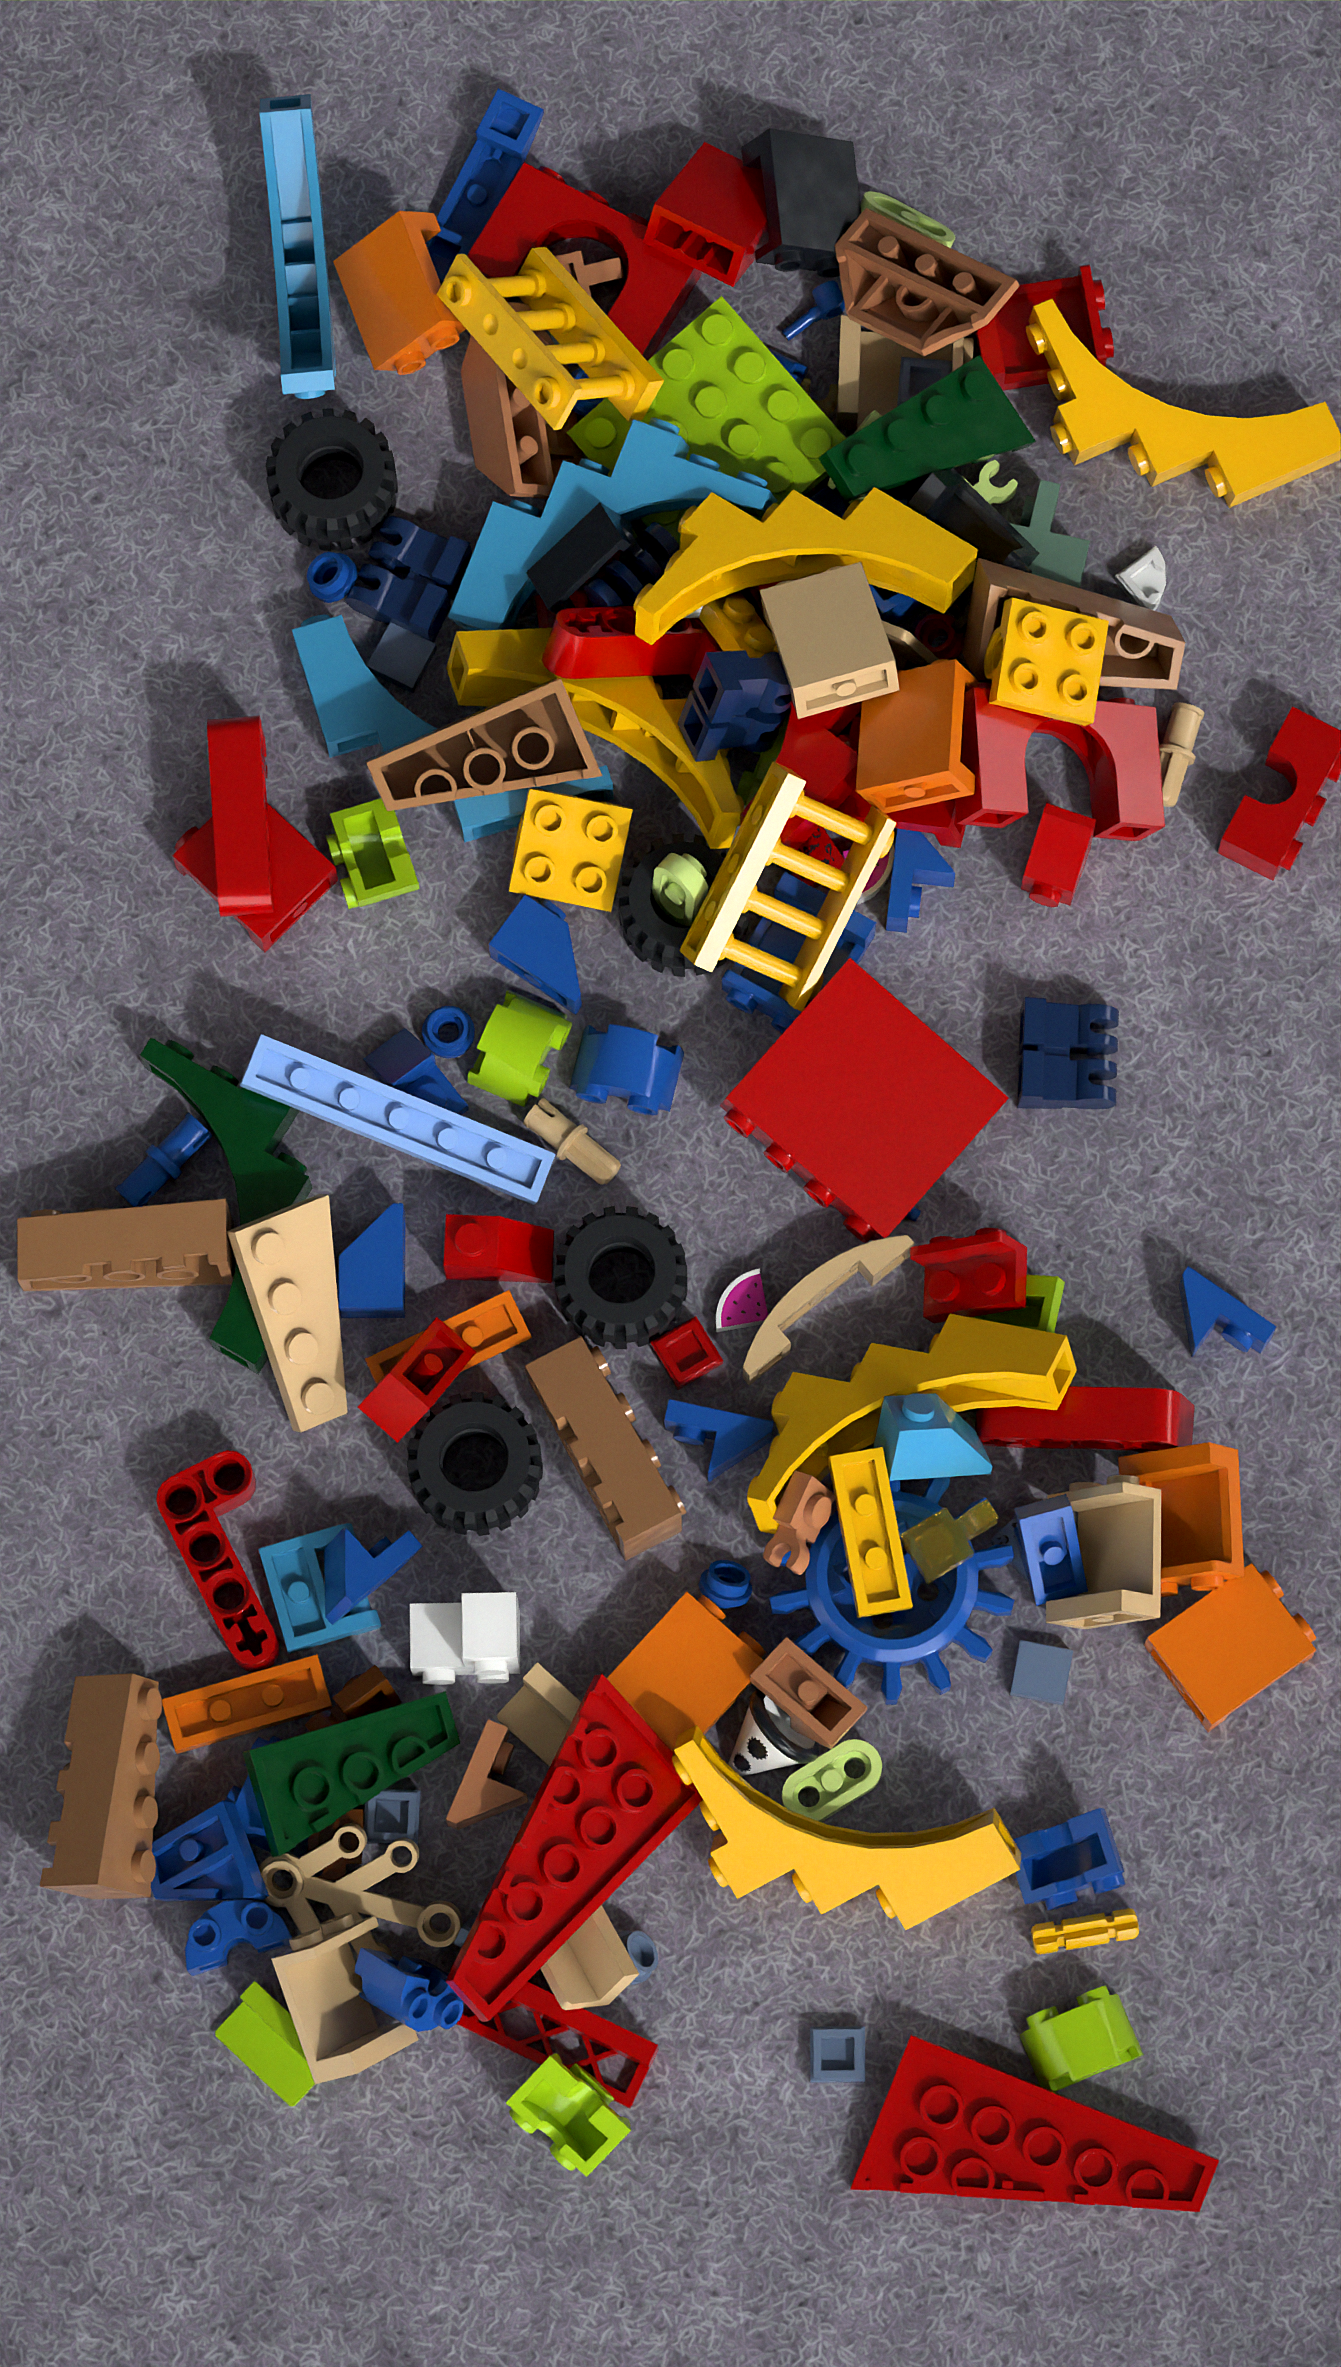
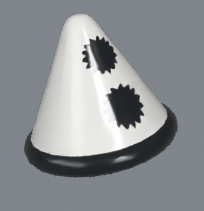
(768, 1739)

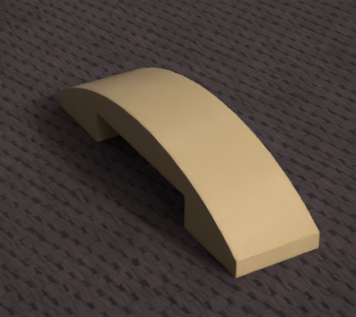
(871, 1259)

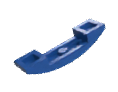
(486, 175)

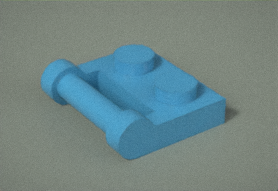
(300, 1592)

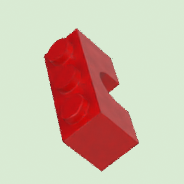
(1266, 834)

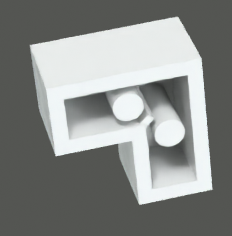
(466, 1638)

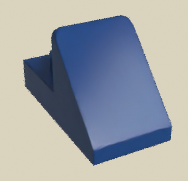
(913, 863)
(412, 1068)
(1209, 1305)
(734, 1434)
(1050, 1549)
(356, 1573)

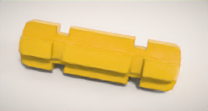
(1085, 1931)

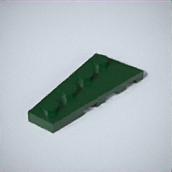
(940, 428)
(331, 1770)

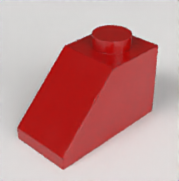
(1058, 856)
(497, 1249)
(417, 1380)

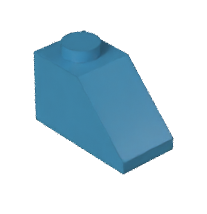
(928, 1439)

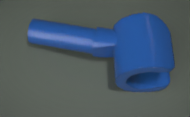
(829, 305)

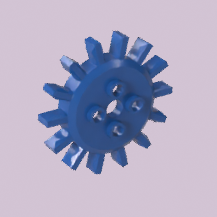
(916, 1632)

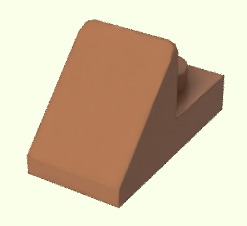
(808, 1694)
(478, 1794)

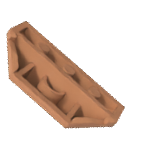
(914, 285)
(507, 432)

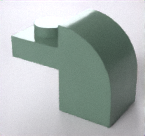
(1060, 556)

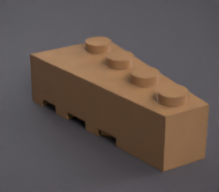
(1140, 644)
(499, 749)

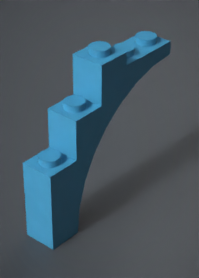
(298, 246)
(645, 481)

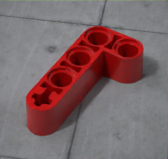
(604, 645)
(240, 815)
(1094, 1421)
(225, 1568)

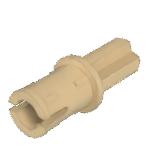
(1177, 749)
(572, 1142)

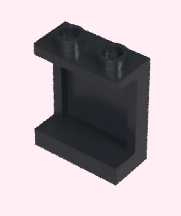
(808, 198)
(963, 512)

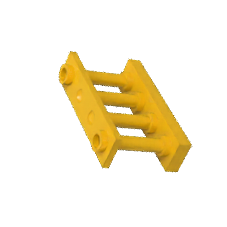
(572, 318)
(759, 845)

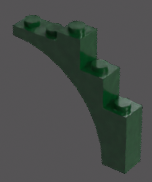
(248, 1133)

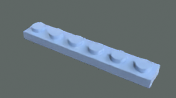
(397, 1119)

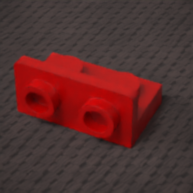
(972, 1274)

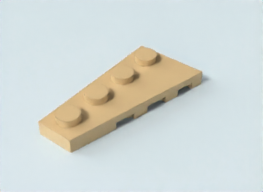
(294, 1297)

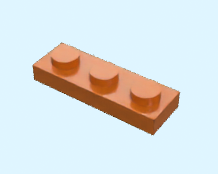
(485, 1328)
(246, 1704)

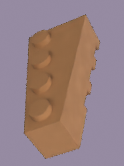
(126, 1247)
(605, 1447)
(107, 1790)

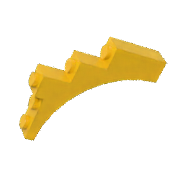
(1167, 441)
(732, 550)
(622, 710)
(967, 1366)
(763, 1840)

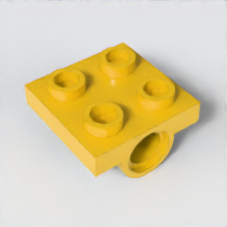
(1046, 661)
(569, 849)

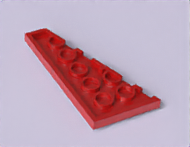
(587, 1831)
(995, 2136)

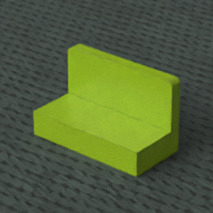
(268, 2044)

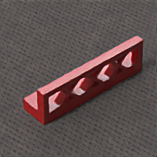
(579, 2021)

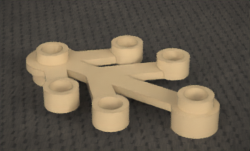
(350, 1892)

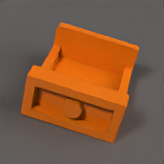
(395, 292)
(914, 739)
(1197, 1513)
(1231, 1645)
(687, 1669)

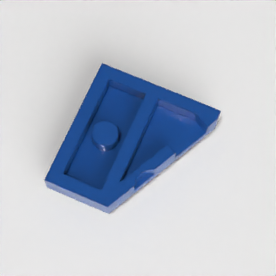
(207, 1860)

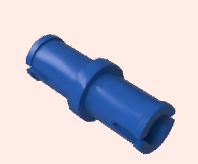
(164, 1161)

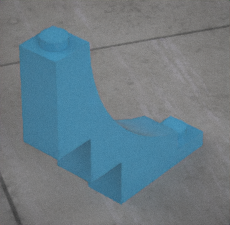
(361, 713)

